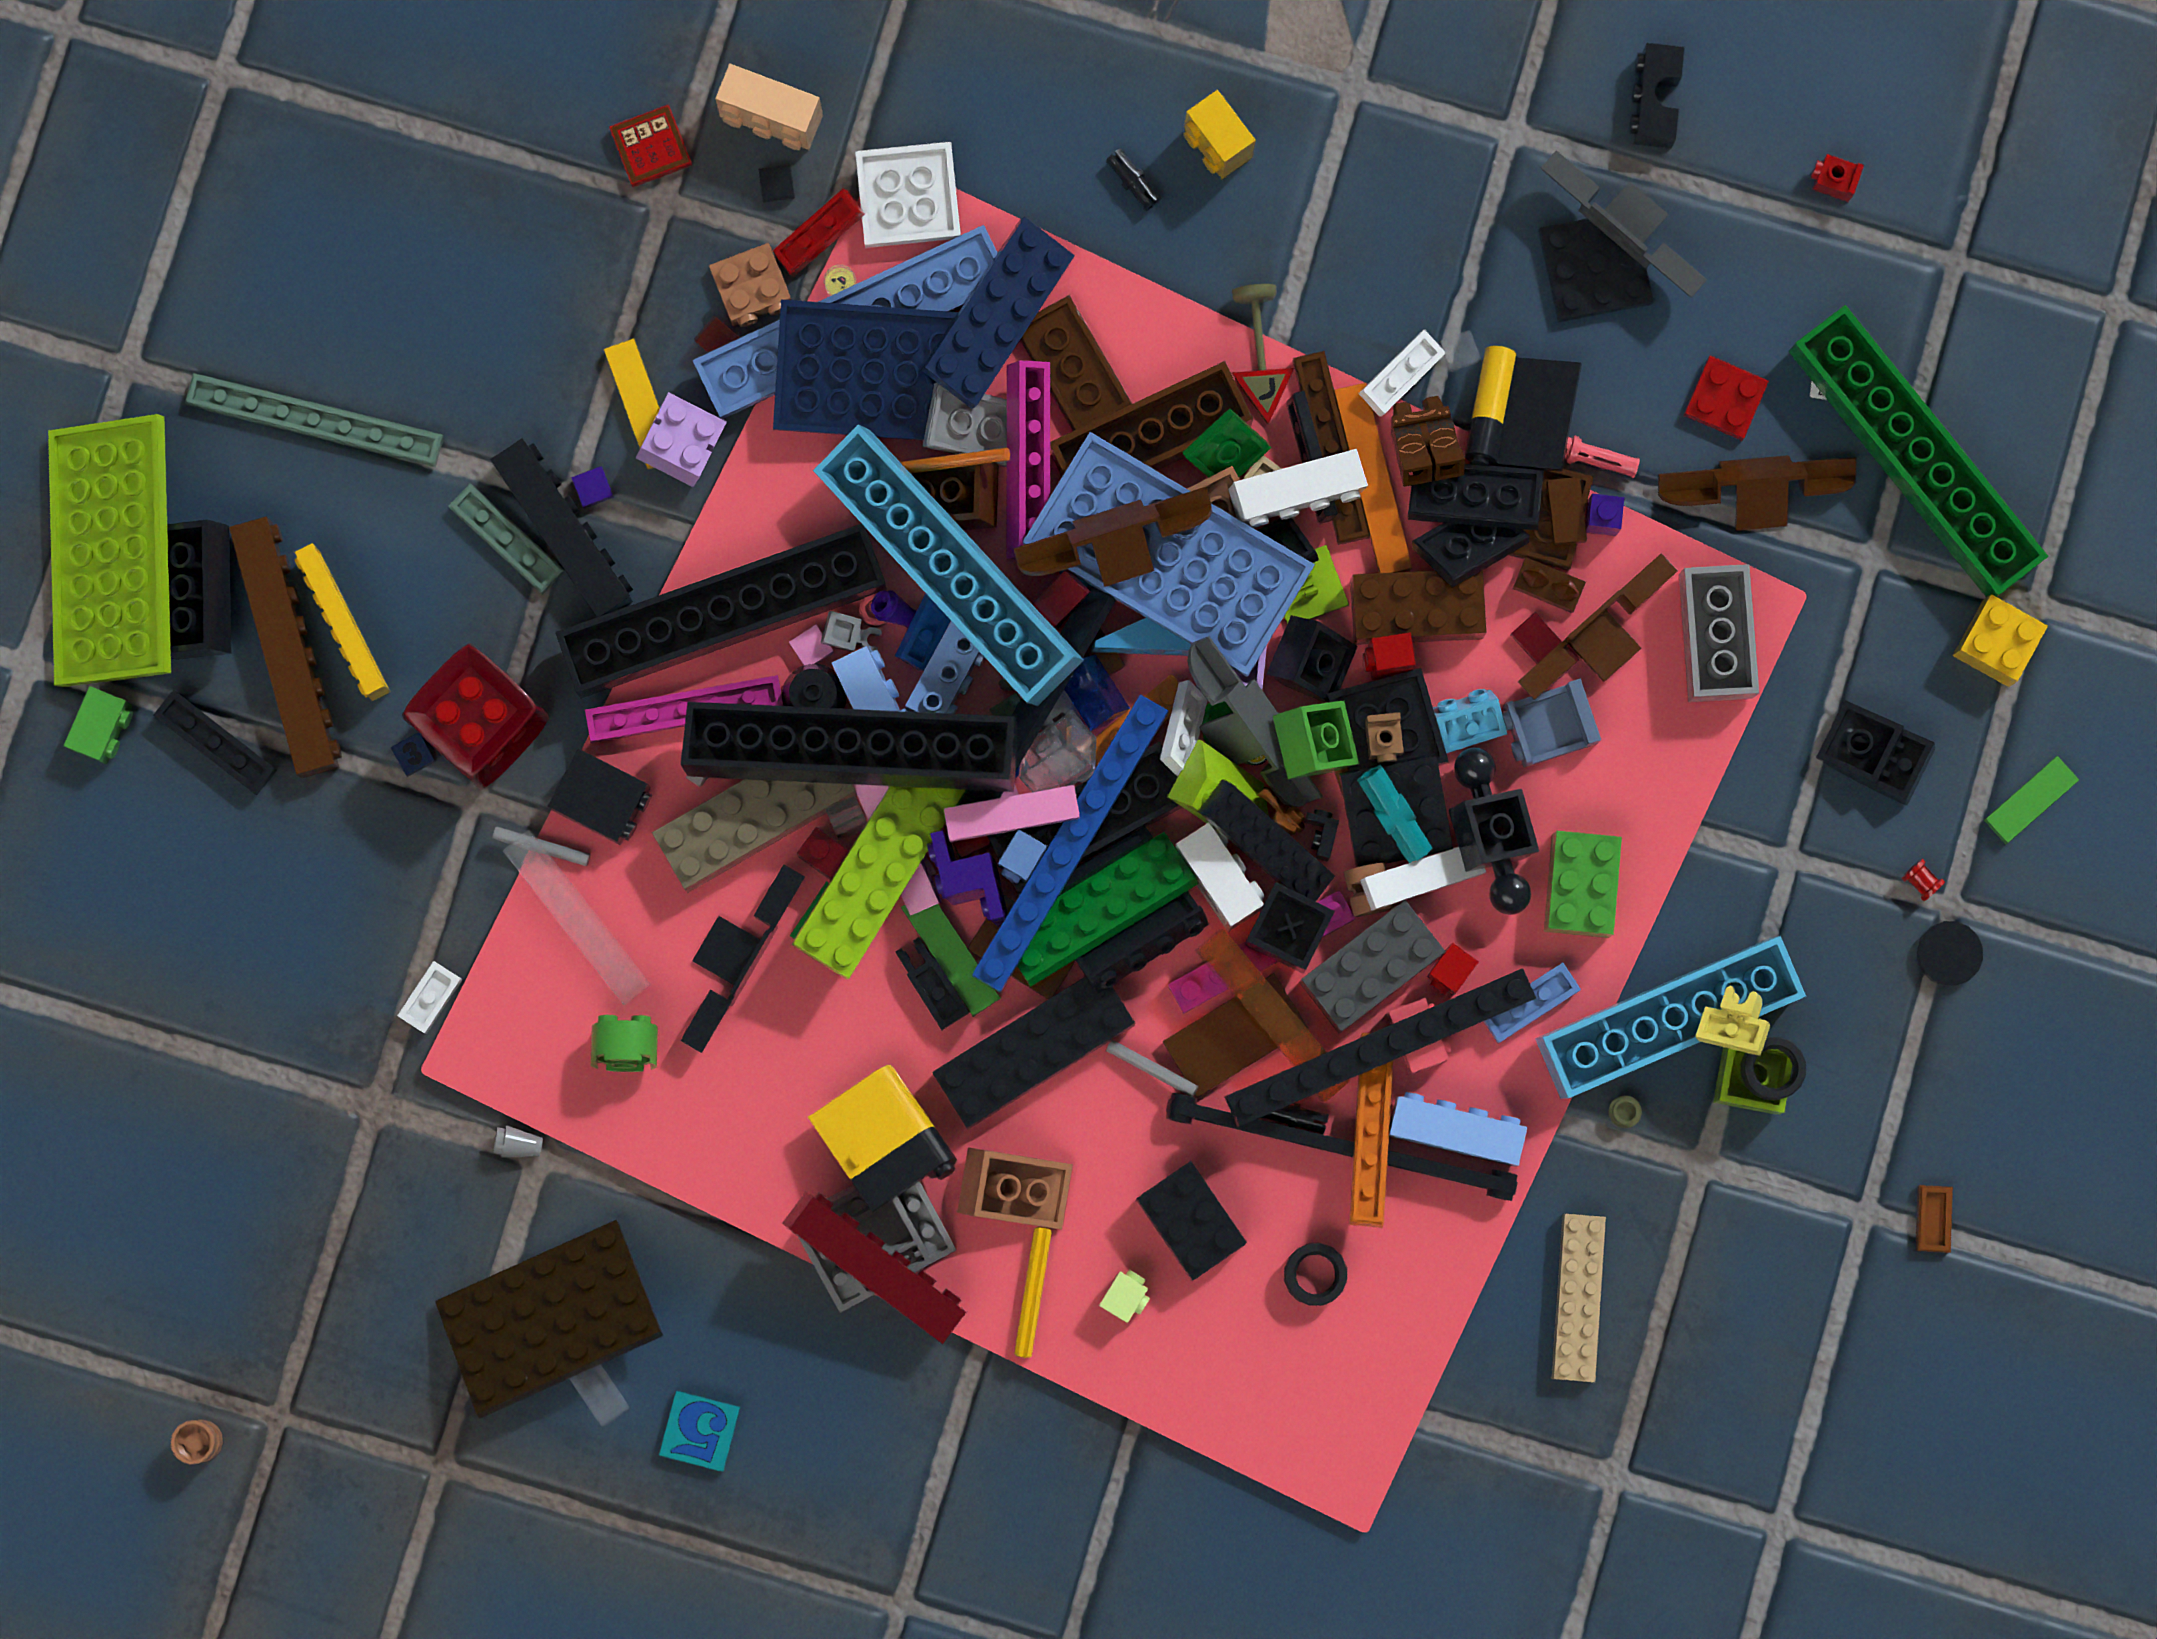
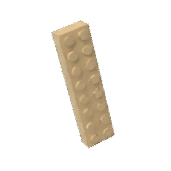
(1578, 1297)

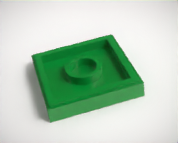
(1225, 445)

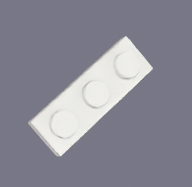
(1401, 373)
(1183, 726)

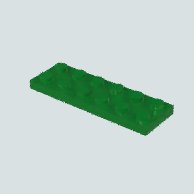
(1107, 906)

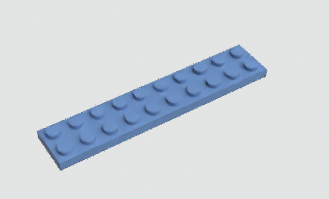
(934, 280)

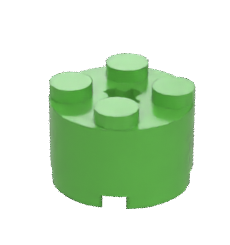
(624, 1043)

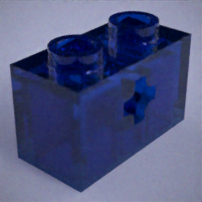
(1095, 694)

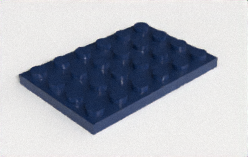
(855, 368)

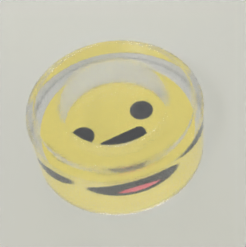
(838, 279)

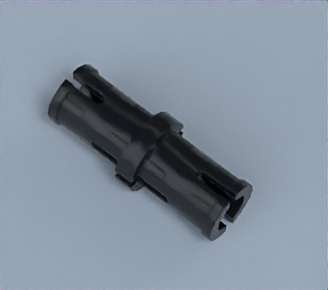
(1133, 179)
(1300, 1117)

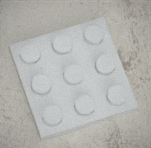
(908, 194)

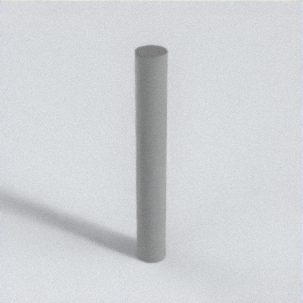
(553, 849)
(1152, 1068)

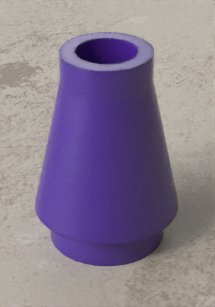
(891, 608)

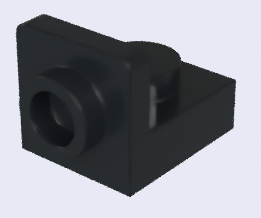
(1323, 839)

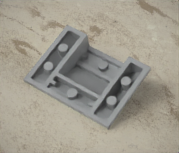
(904, 1224)

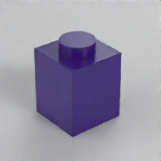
(1604, 514)

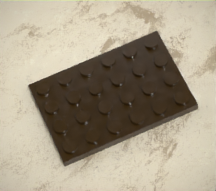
(548, 1319)

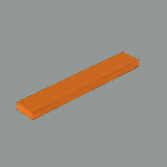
(1378, 497)
(1371, 1146)

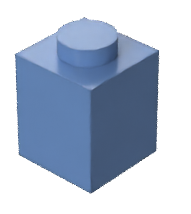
(1021, 857)

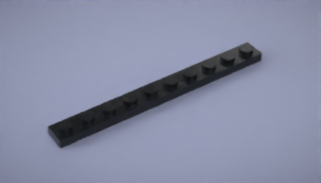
(1379, 1047)

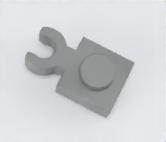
(845, 632)

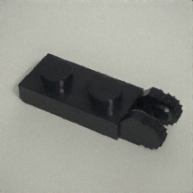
(934, 987)

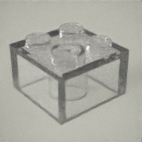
(1060, 755)

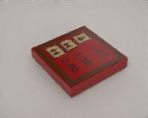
(650, 146)

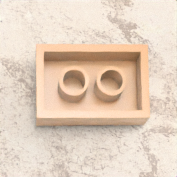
(769, 107)

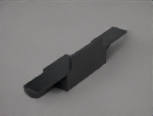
(734, 955)

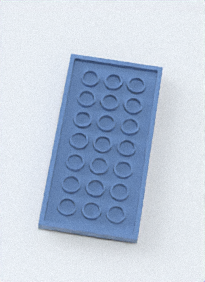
(1204, 581)

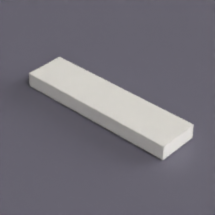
(1416, 878)

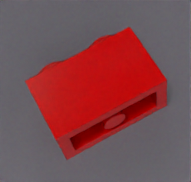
(1389, 656)

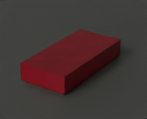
(1537, 638)

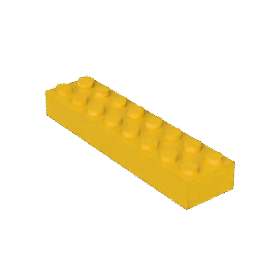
(344, 627)

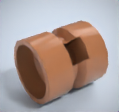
(1359, 901)
(196, 1441)

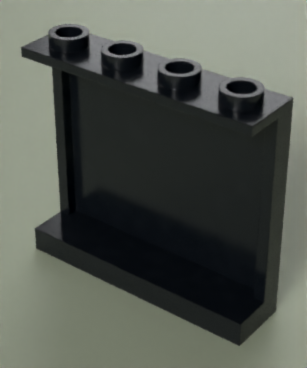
(1146, 938)

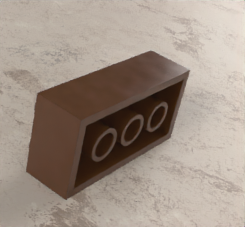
(1417, 604)

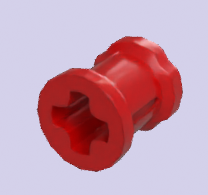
(1923, 879)

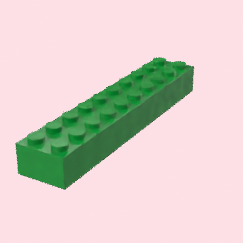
(1917, 453)

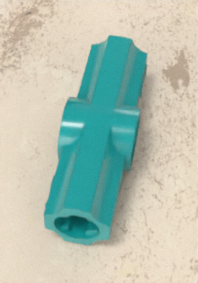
(1394, 814)

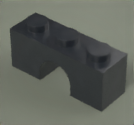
(1653, 122)

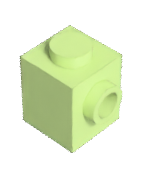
(1126, 1296)

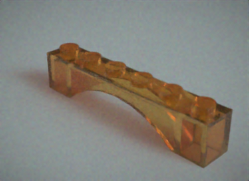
(1262, 1002)

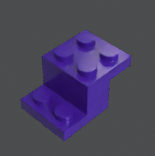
(967, 878)

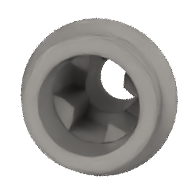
(516, 1143)

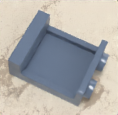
(1551, 724)

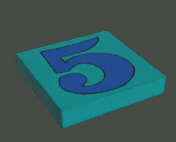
(699, 1431)

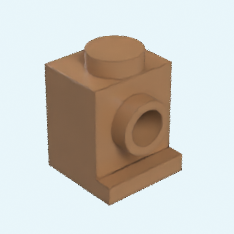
(1376, 748)

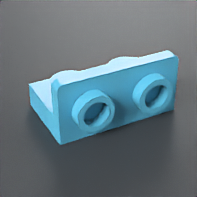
(1469, 720)

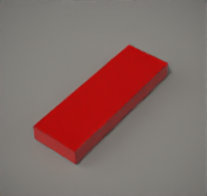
(818, 232)

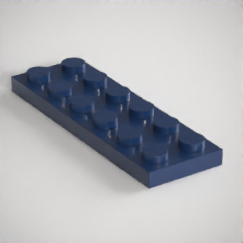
(997, 312)

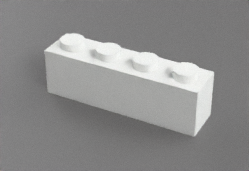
(1297, 488)

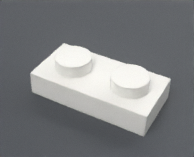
(429, 997)

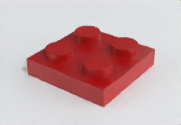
(1726, 398)

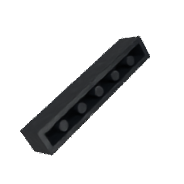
(561, 529)

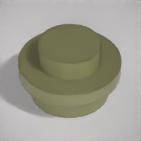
(1624, 1112)

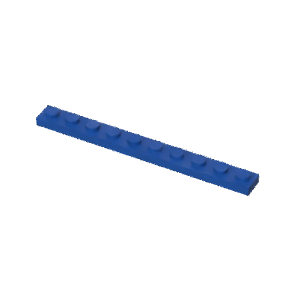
(1070, 844)

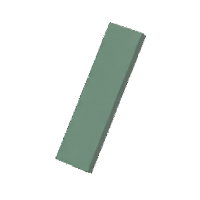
(506, 539)

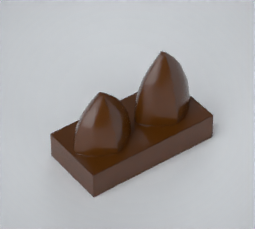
(1549, 585)

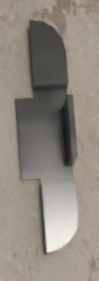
(1626, 221)
(1249, 728)

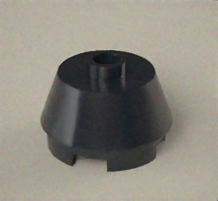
(814, 687)

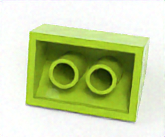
(1202, 775)

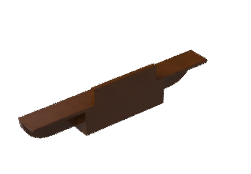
(1759, 486)
(1116, 537)
(1600, 637)

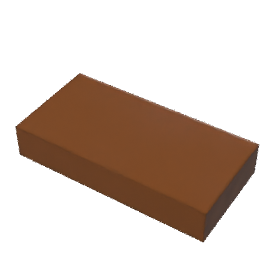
(1934, 1218)

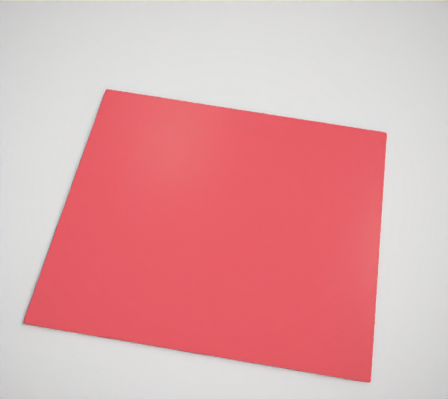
(1219, 1362)

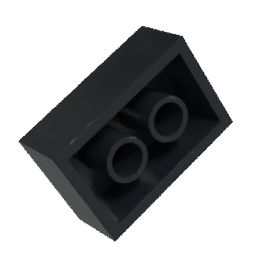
(1191, 1221)

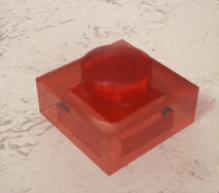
(715, 335)

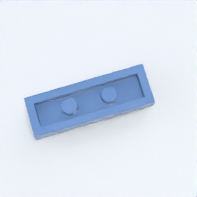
(1549, 991)

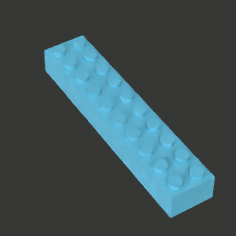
(948, 565)

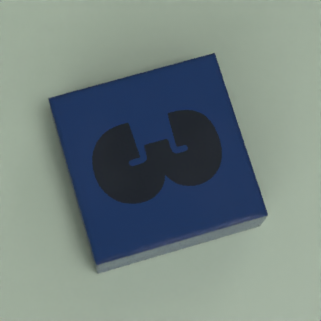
(413, 754)

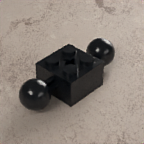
(1493, 830)

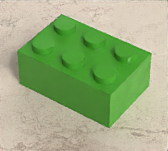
(1582, 884)

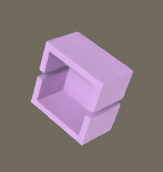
(680, 439)

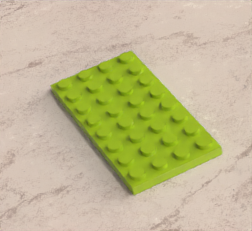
(109, 551)

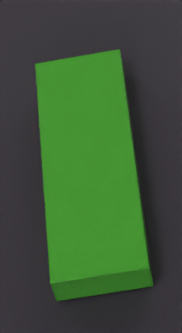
(2031, 800)

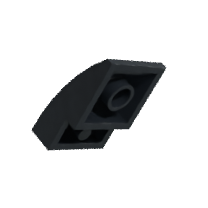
(1876, 752)

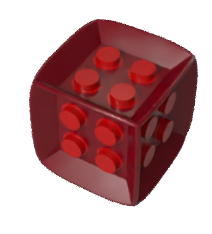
(475, 716)

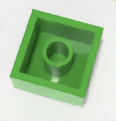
(1315, 739)

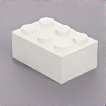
(1221, 876)

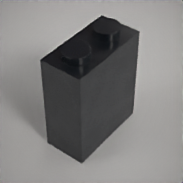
(600, 797)

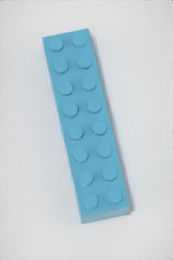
(1663, 1017)

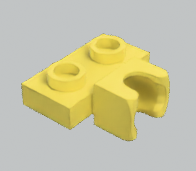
(1735, 1024)

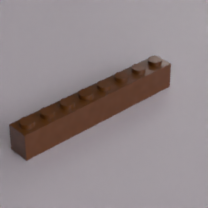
(284, 647)

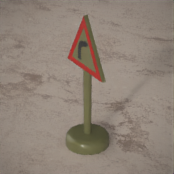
(1261, 386)

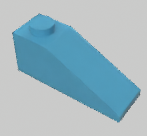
(1142, 638)

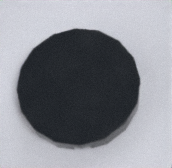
(1950, 953)

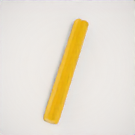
(1032, 1292)

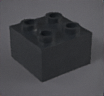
(1289, 928)

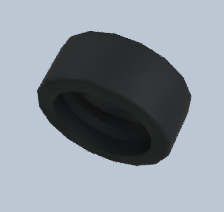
(1798, 1070)
(1293, 1285)

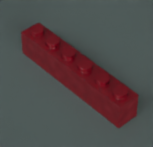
(874, 1267)

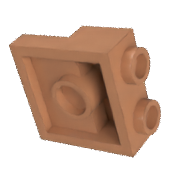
(750, 285)

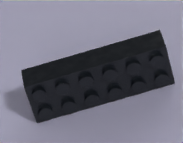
(1138, 805)
(1032, 1050)

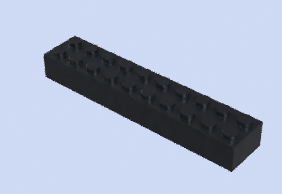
(721, 611)
(850, 746)

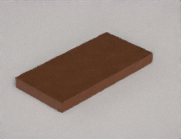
(1079, 371)
(1222, 1042)

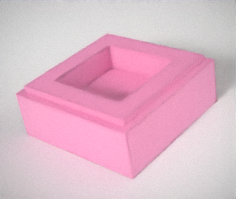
(809, 646)

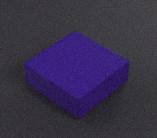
(592, 487)

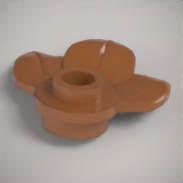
(1286, 817)

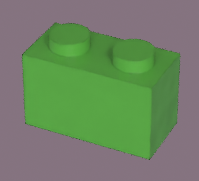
(99, 725)

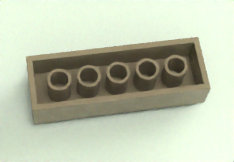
(741, 824)

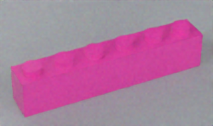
(1028, 446)

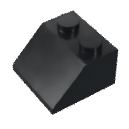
(1311, 658)

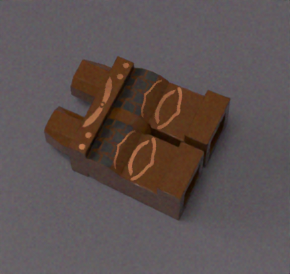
(1425, 431)

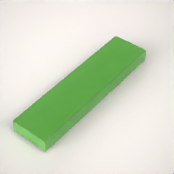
(952, 957)

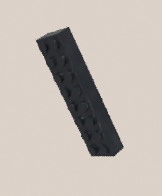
(1265, 841)

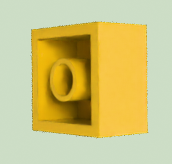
(1218, 135)
(2000, 640)

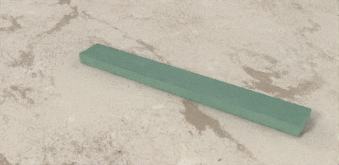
(314, 420)

